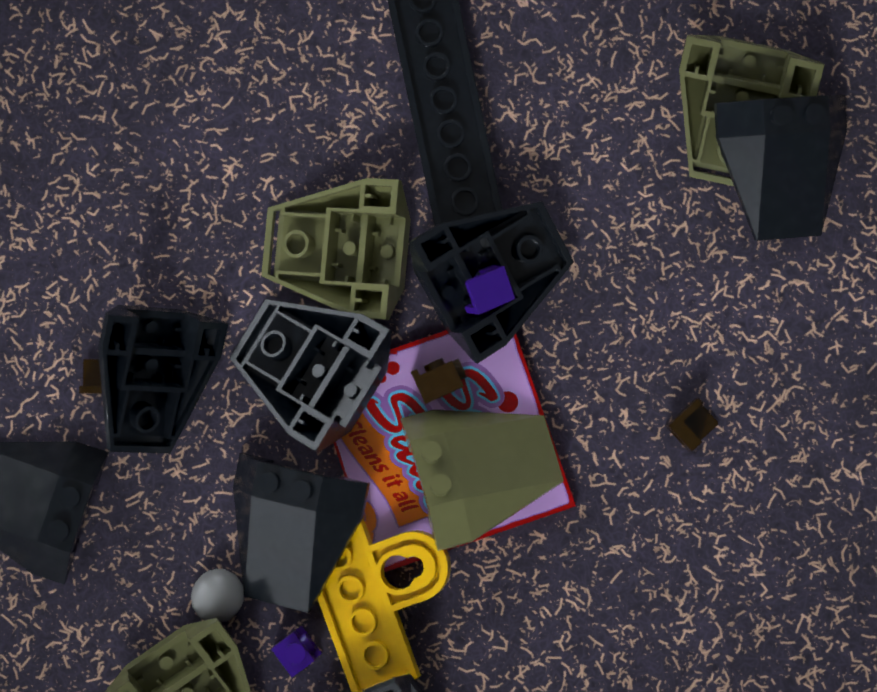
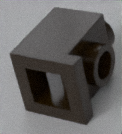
(439, 379)

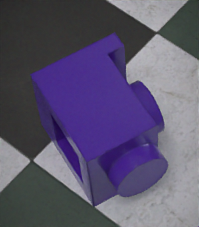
(296, 651)

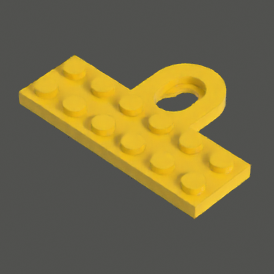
(364, 606)

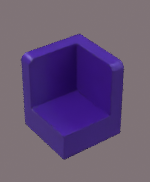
(488, 289)

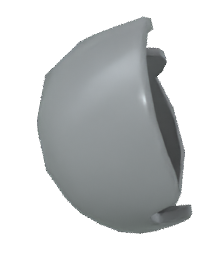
(217, 595)

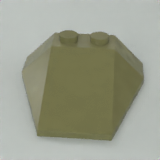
(733, 71)
(343, 246)
(479, 468)
(188, 660)

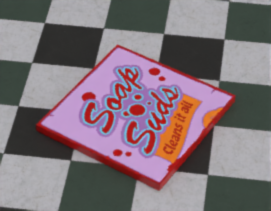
(378, 448)

